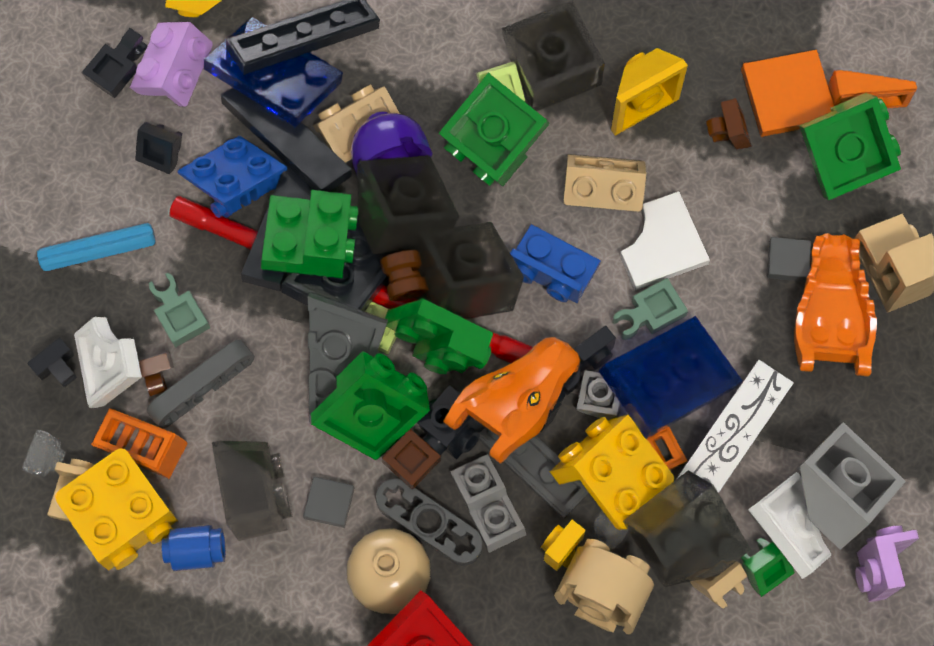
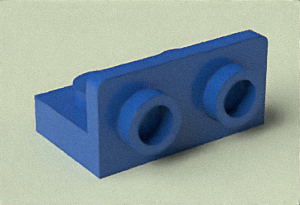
(554, 264)

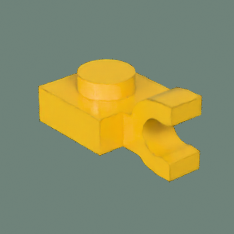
(561, 544)

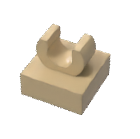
(719, 585)

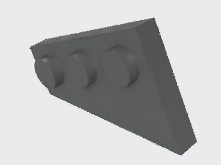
(335, 340)

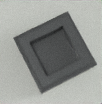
(788, 259)
(329, 502)

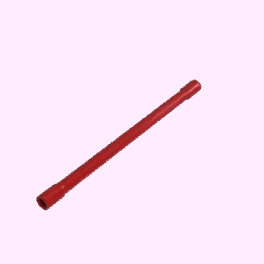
(204, 219)

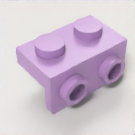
(172, 62)
(879, 563)

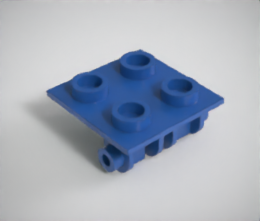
(234, 175)

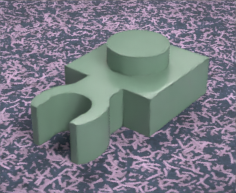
(654, 307)
(179, 314)

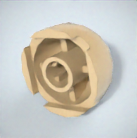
(387, 570)

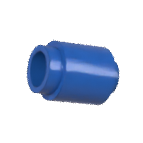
(194, 547)

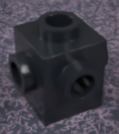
(441, 436)

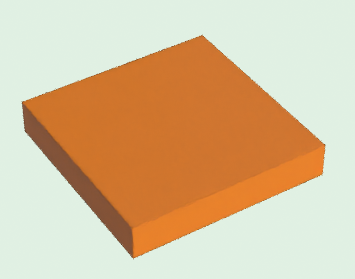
(787, 91)

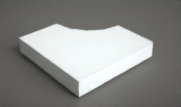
(666, 244)
(105, 362)
(787, 523)

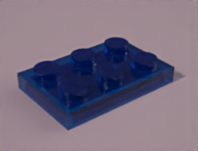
(286, 88)
(670, 376)

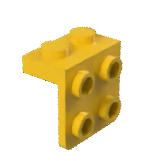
(614, 467)
(115, 510)

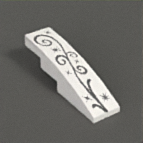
(738, 425)

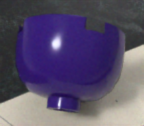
(387, 137)

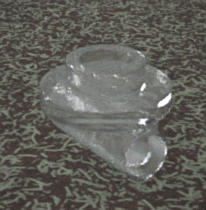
(43, 454)
(609, 535)

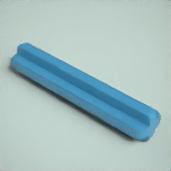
(96, 247)

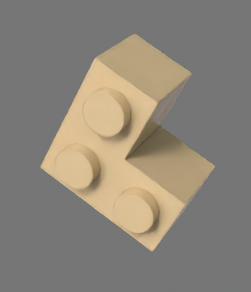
(897, 261)

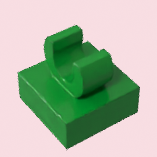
(766, 567)

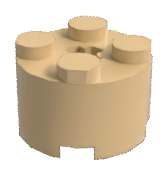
(605, 586)

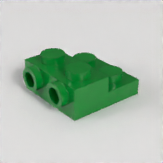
(493, 131)
(851, 145)
(309, 234)
(440, 336)
(372, 405)

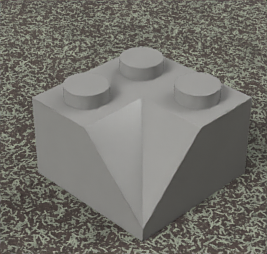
(846, 485)

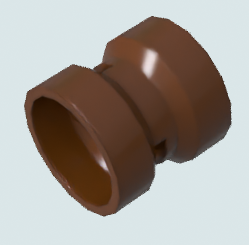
(404, 279)

